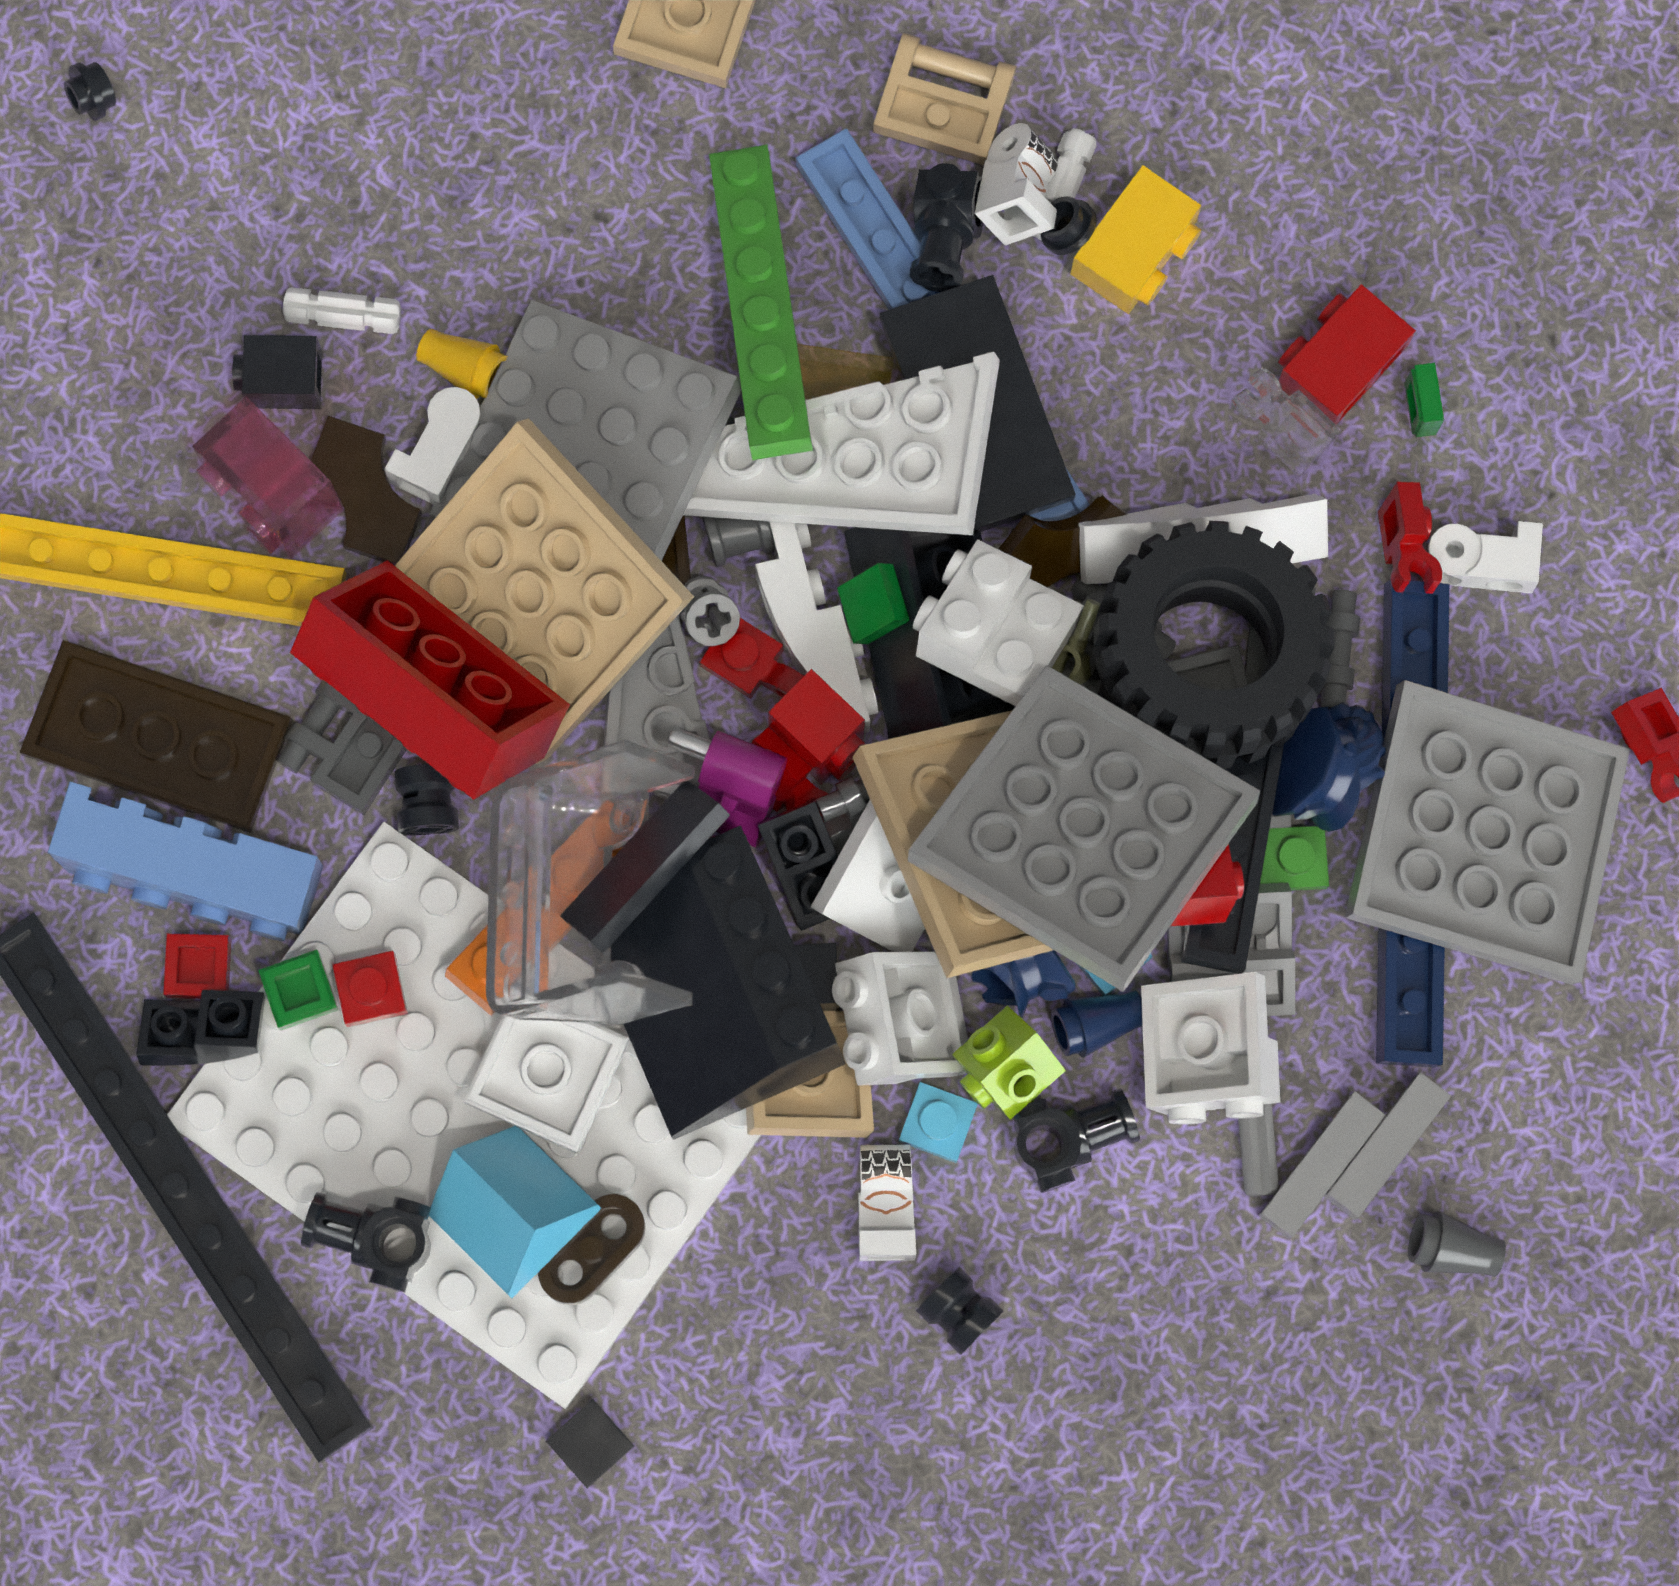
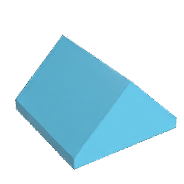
(509, 1206)

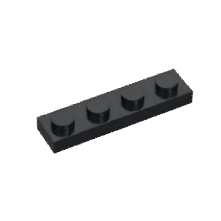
(1227, 944)

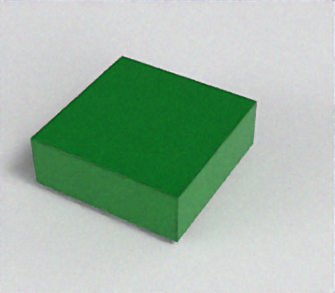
(1424, 400)
(873, 603)
(298, 990)

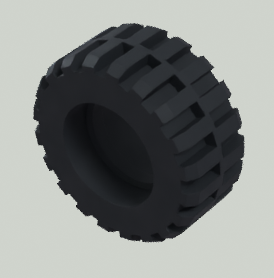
(1235, 574)

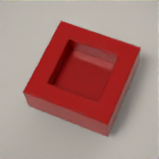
(196, 964)
(370, 989)

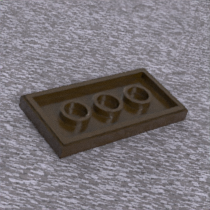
(156, 736)

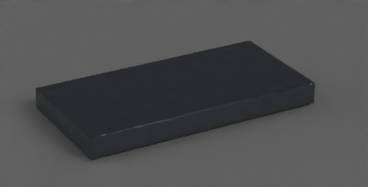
(1022, 459)

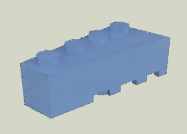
(184, 864)

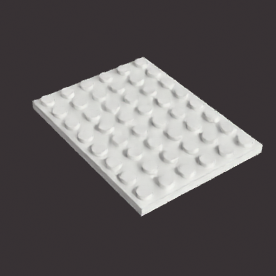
(383, 1107)

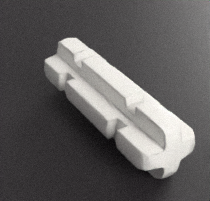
(1073, 150)
(342, 310)

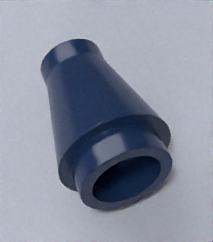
(1095, 1021)

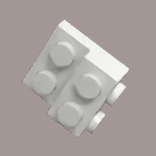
(994, 623)
(899, 1017)
(1208, 1048)

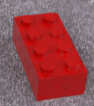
(429, 679)

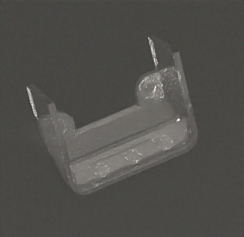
(546, 845)

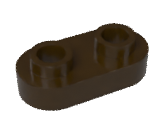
(595, 1252)

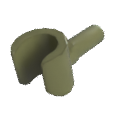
(1077, 645)

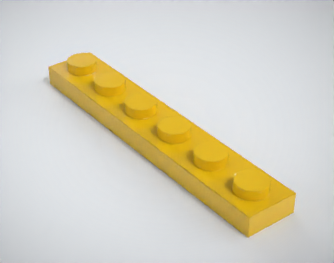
(161, 570)

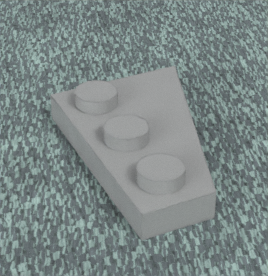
(656, 699)

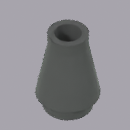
(1452, 1247)

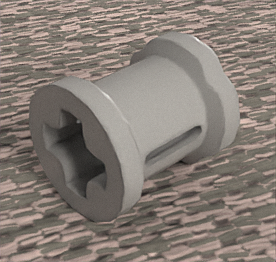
(722, 618)

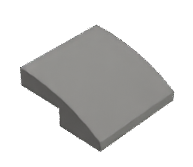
(1268, 952)

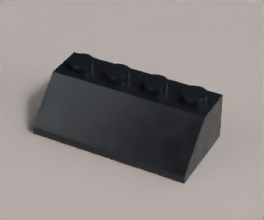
(910, 689)

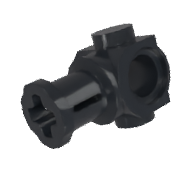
(944, 224)
(1073, 1134)
(368, 1236)

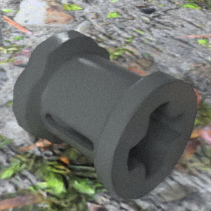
(736, 536)

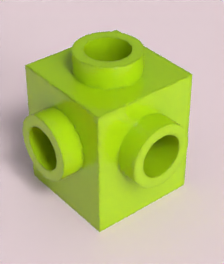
(1006, 1064)

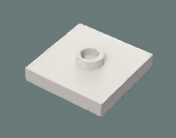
(869, 889)
(547, 1077)

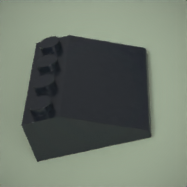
(752, 1006)

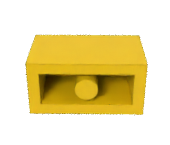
(1137, 241)

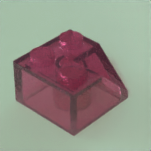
(280, 488)

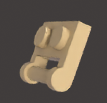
(940, 115)

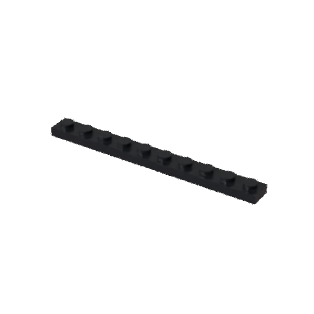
(180, 1190)

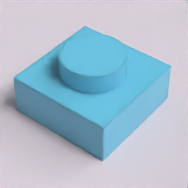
(938, 1122)

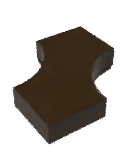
(376, 517)
(1054, 545)

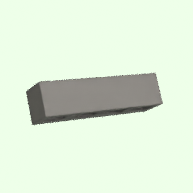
(1387, 1146)
(1321, 1165)

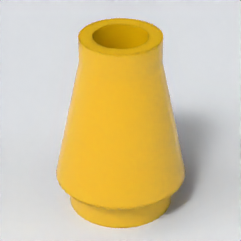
(461, 360)

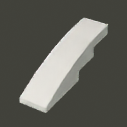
(1296, 522)

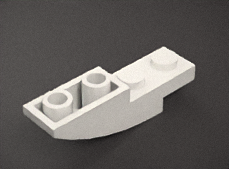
(809, 635)

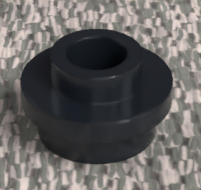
(89, 90)
(1072, 227)

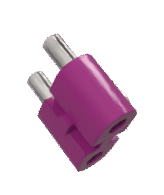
(734, 775)

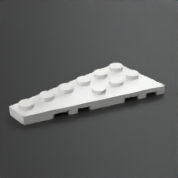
(879, 458)

